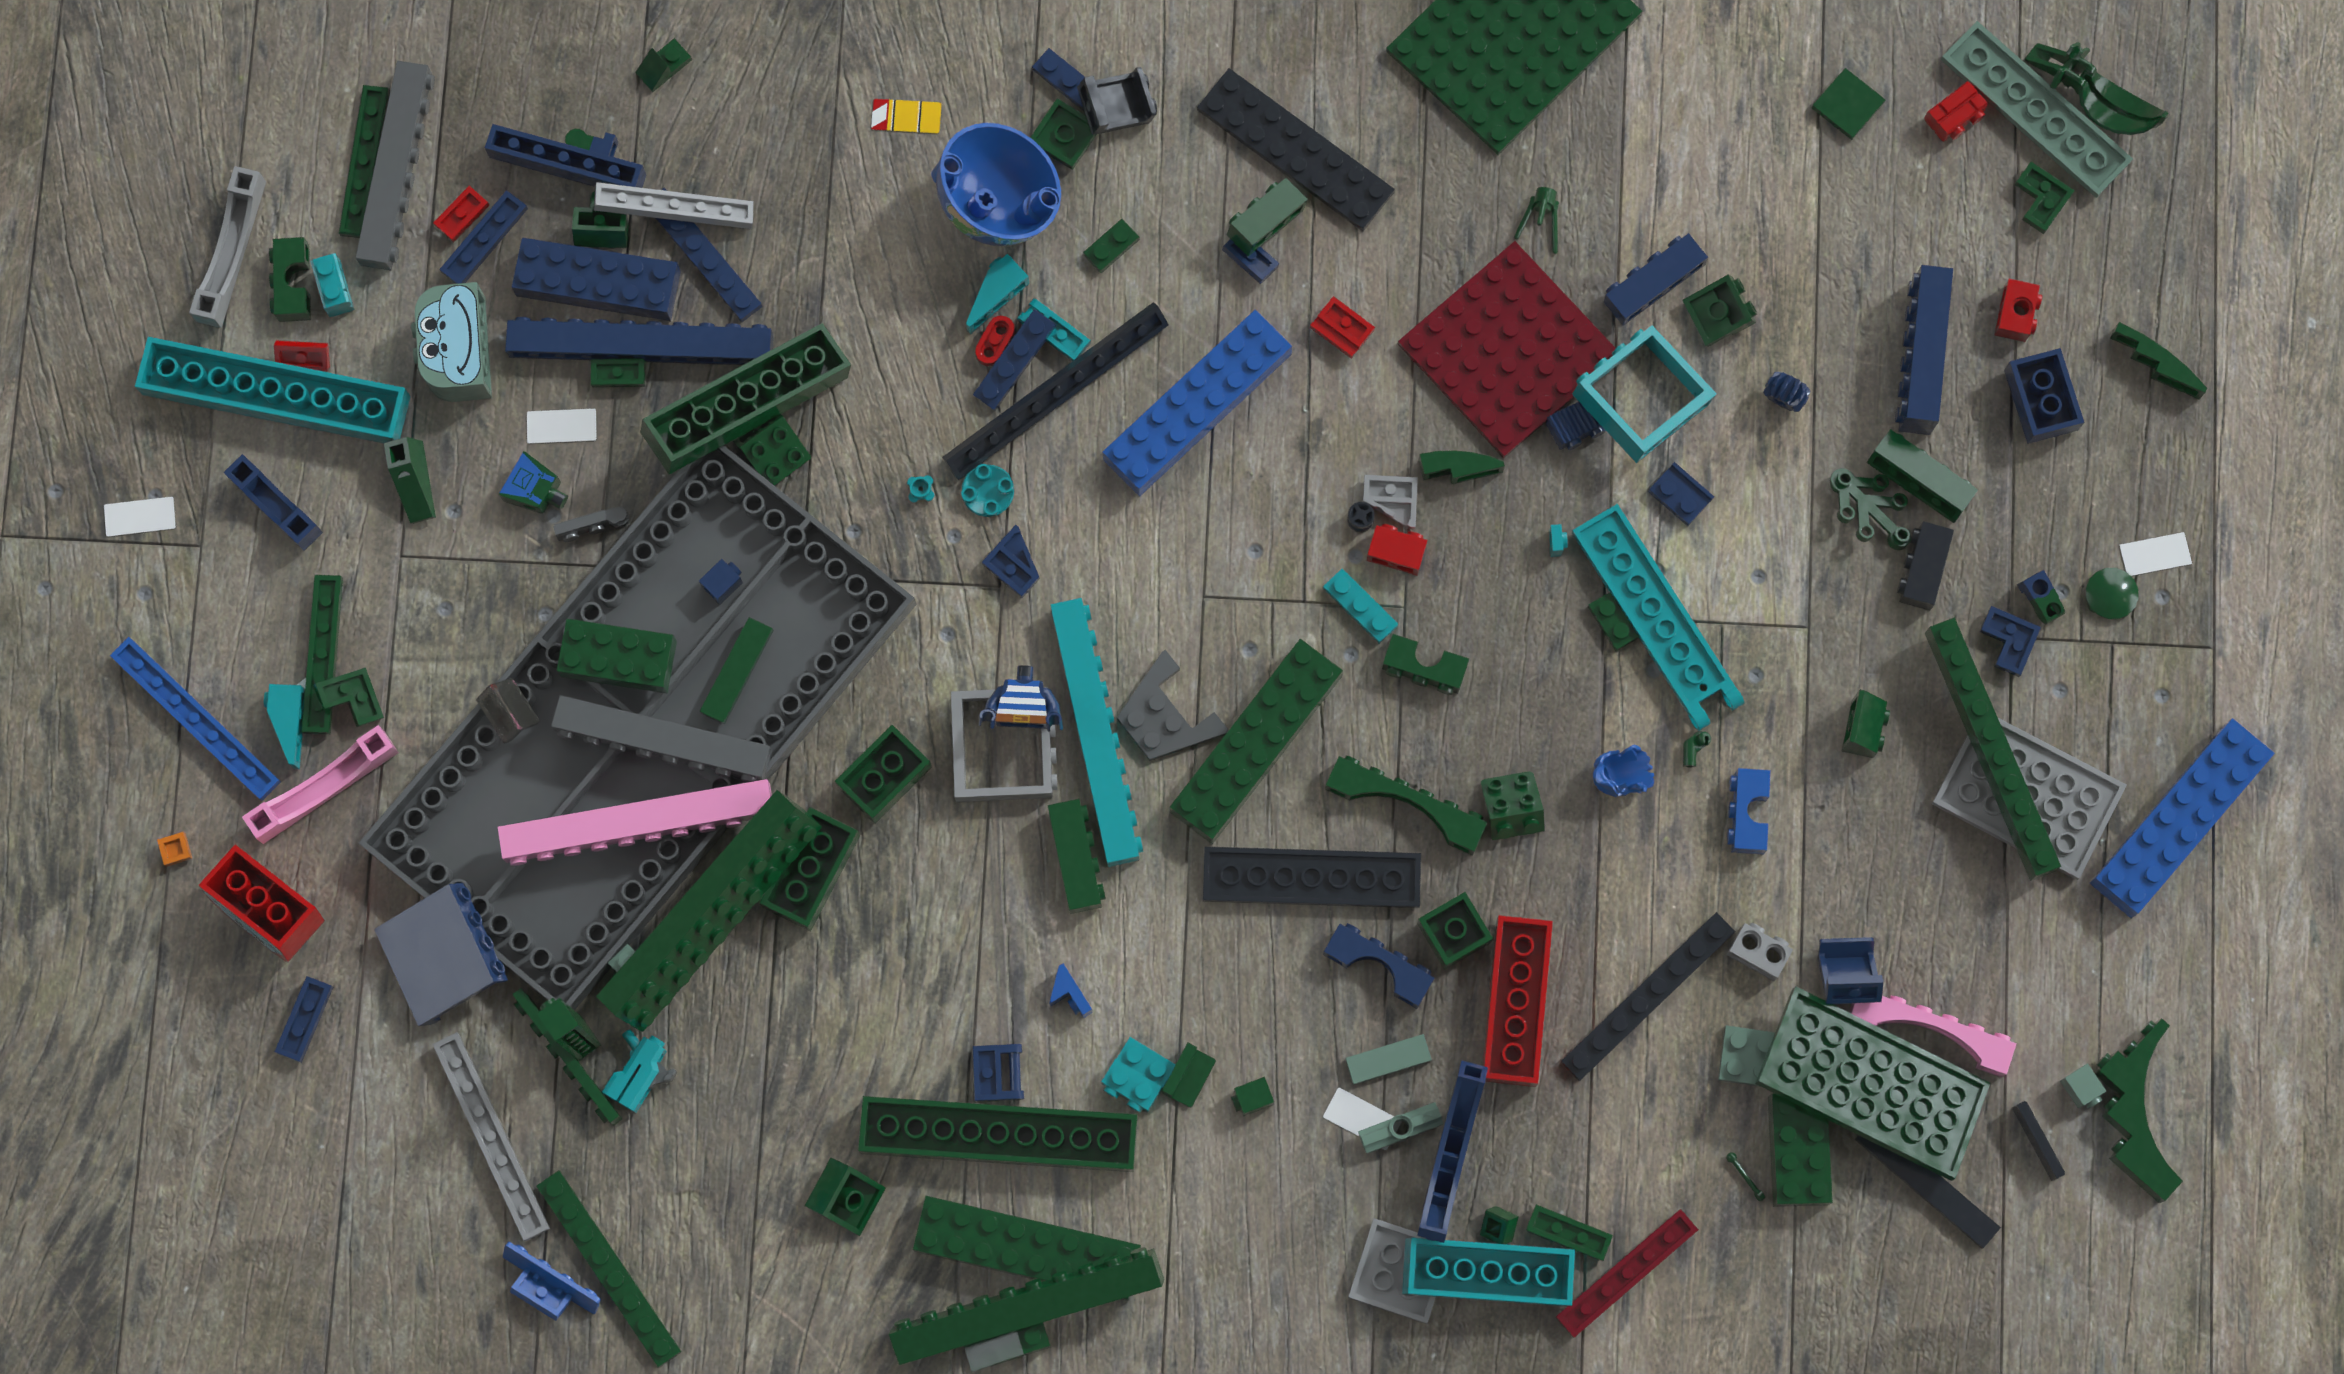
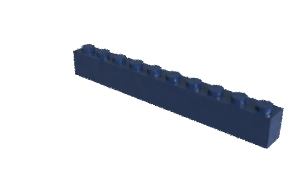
(637, 341)

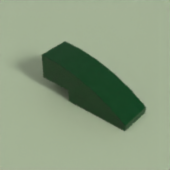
(1459, 465)

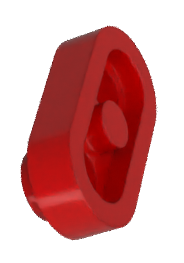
(993, 341)

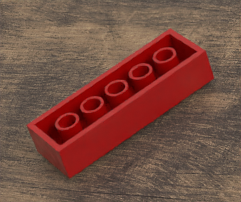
(1517, 1000)

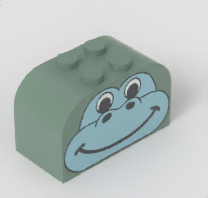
(453, 342)

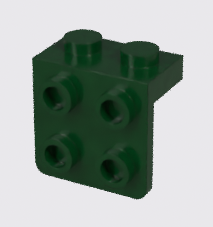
(1513, 805)

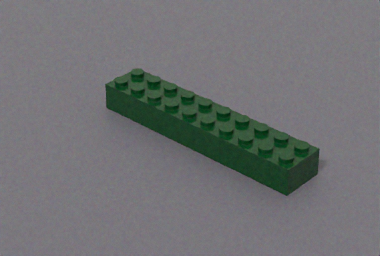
(709, 911)
(998, 1134)

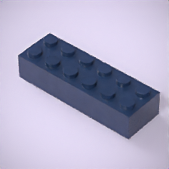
(596, 279)
(1925, 350)

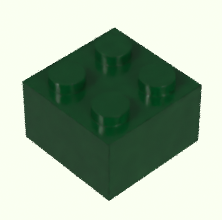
(1454, 930)

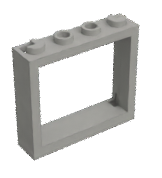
(1001, 793)

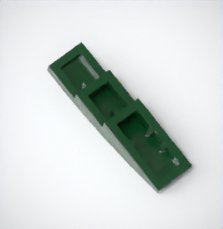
(2166, 366)

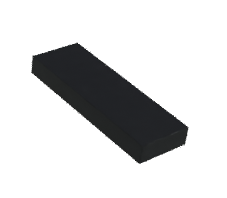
(2038, 1140)

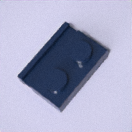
(1681, 494)

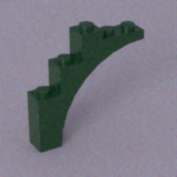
(2127, 1113)

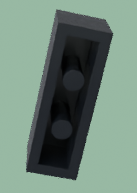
(1925, 565)

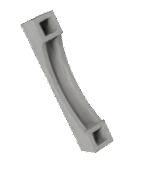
(242, 204)

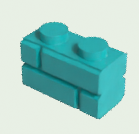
(332, 285)

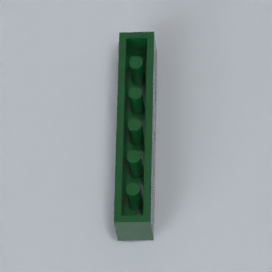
(568, 1028)

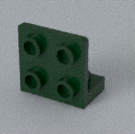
(773, 449)

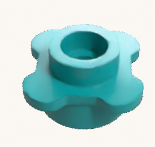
(916, 482)

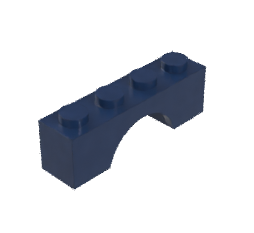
(273, 502)
(1349, 947)

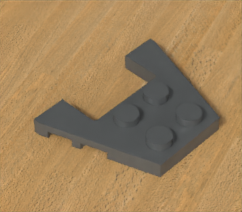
(1156, 722)

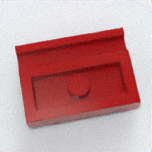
(1342, 327)

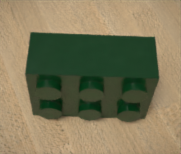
(883, 774)

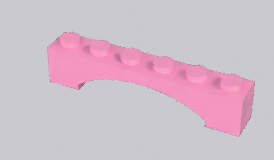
(285, 810)
(1990, 1051)

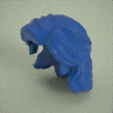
(1623, 772)

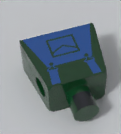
(532, 486)

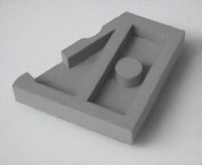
(1393, 497)

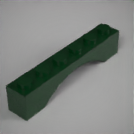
(1354, 781)

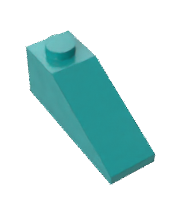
(999, 286)
(285, 711)

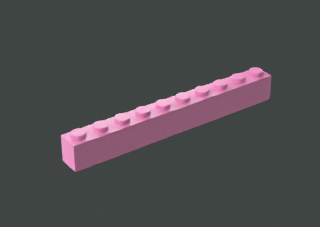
(632, 822)

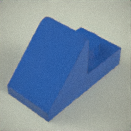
(1066, 986)

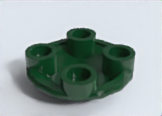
(2112, 593)

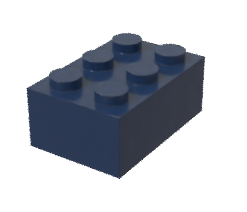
(2044, 396)

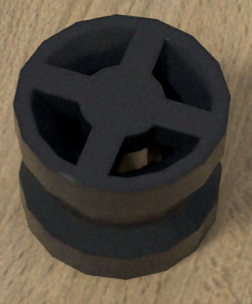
(1358, 512)

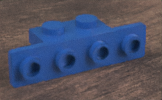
(544, 1286)

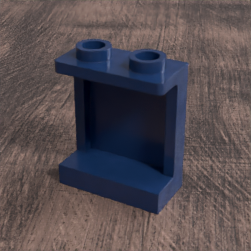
(1849, 971)

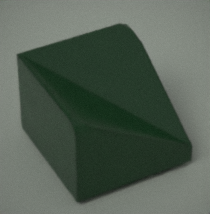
(1499, 1225)

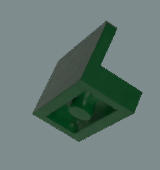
(1189, 1075)

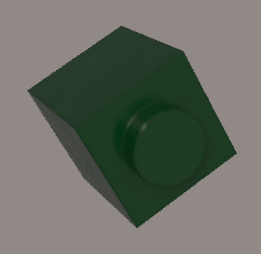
(1252, 1097)

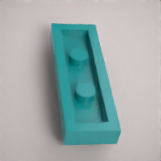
(1360, 606)

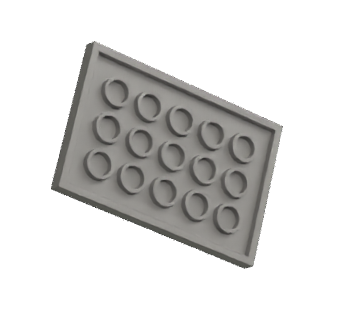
(2068, 794)

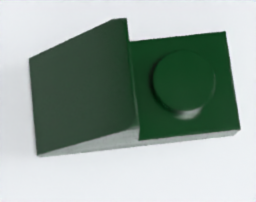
(662, 65)

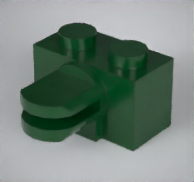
(599, 228)

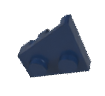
(1013, 563)

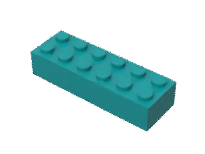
(1488, 1272)

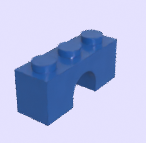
(1746, 834)

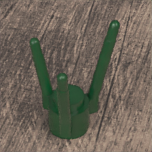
(1544, 202)

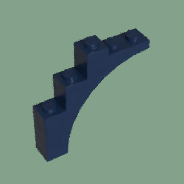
(1451, 1151)

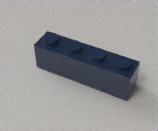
(1655, 279)

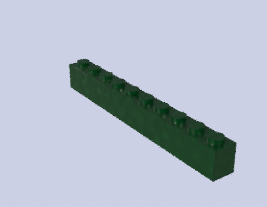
(1992, 749)
(1026, 1306)

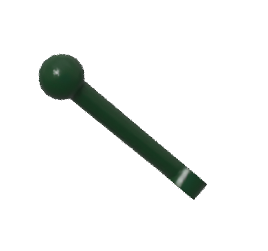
(1732, 1158)

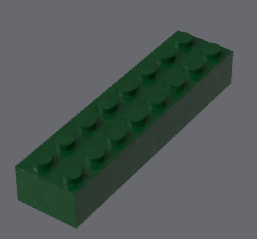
(745, 398)
(1256, 741)
(1009, 1241)

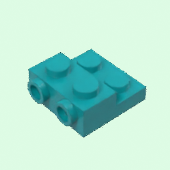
(1137, 1075)

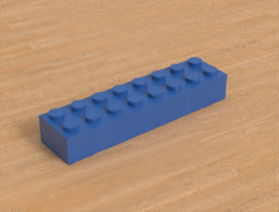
(1197, 403)
(2181, 818)

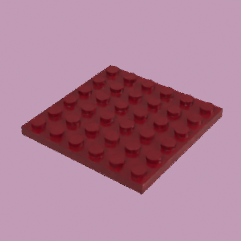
(1507, 348)

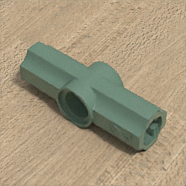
(1383, 1135)

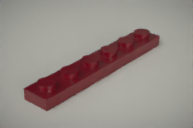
(1627, 1273)

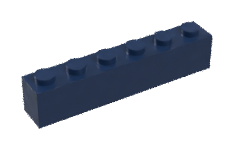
(561, 159)

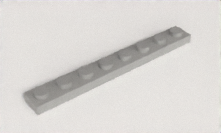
(491, 1136)

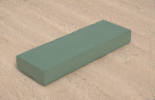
(1388, 1059)

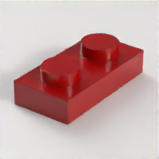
(461, 213)
(303, 354)

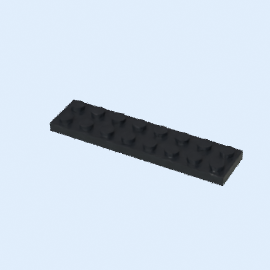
(1296, 149)
(1312, 877)

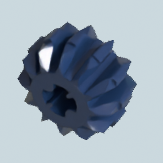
(1786, 391)

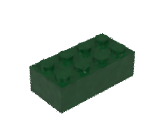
(616, 656)
(813, 874)
(1798, 1155)

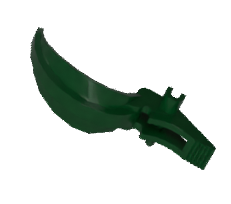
(2100, 98)

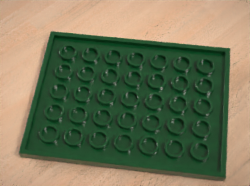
(1507, 58)

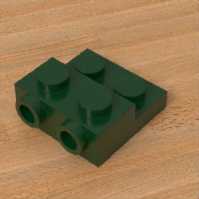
(1720, 310)

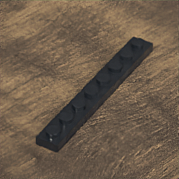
(1647, 996)

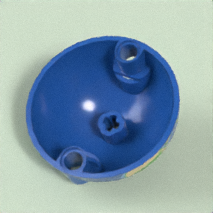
(989, 181)

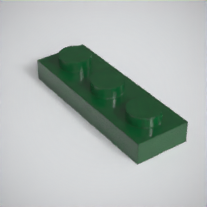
(1569, 1233)

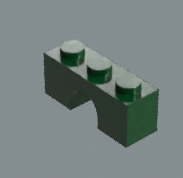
(289, 257)
(1445, 675)

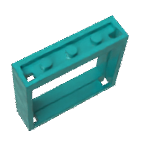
(1611, 420)

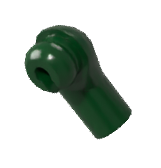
(1693, 745)

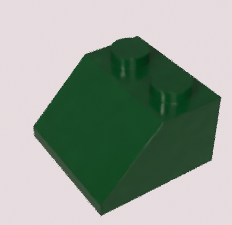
(1865, 725)
(845, 1196)

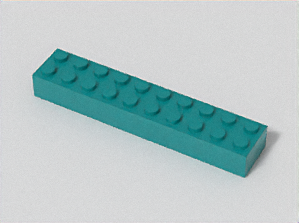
(272, 391)

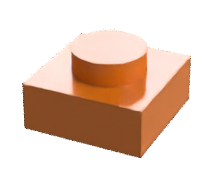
(174, 849)

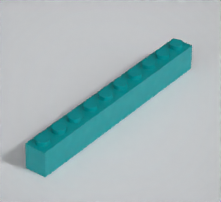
(1095, 732)

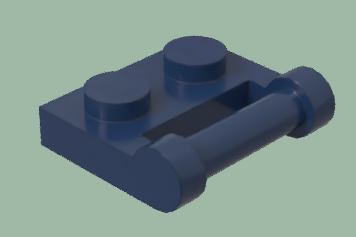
(989, 1075)

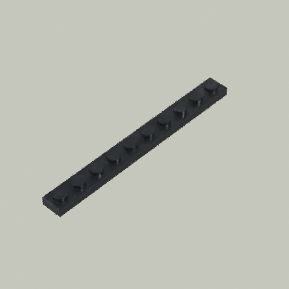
(1055, 391)

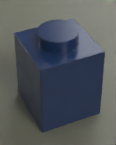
(721, 581)

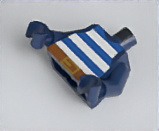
(1022, 704)

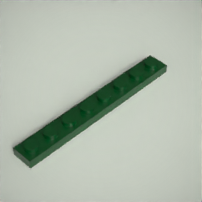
(609, 1269)

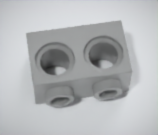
(1756, 958)

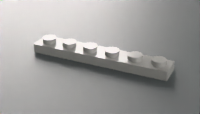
(673, 205)

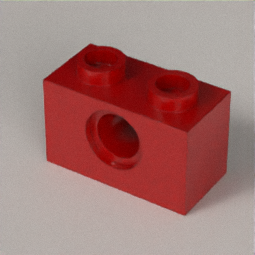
(2009, 323)

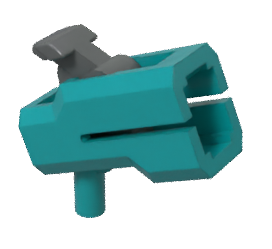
(640, 1073)

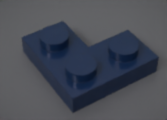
(2017, 638)

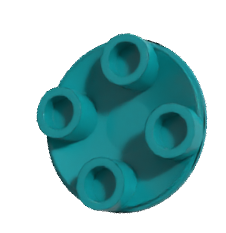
(987, 490)

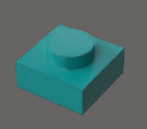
(1557, 540)

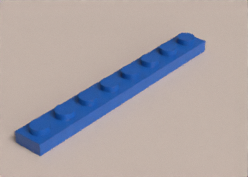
(195, 718)

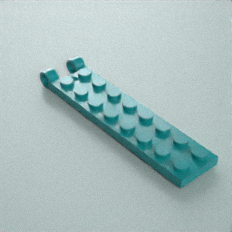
(1655, 613)

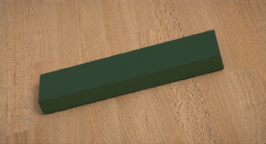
(736, 670)

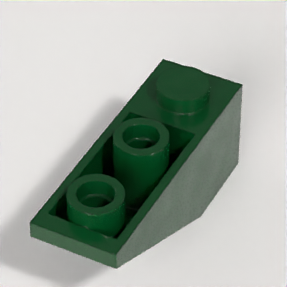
(411, 478)

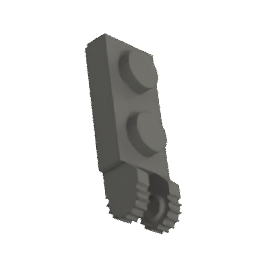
(592, 523)

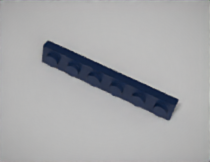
(712, 267)

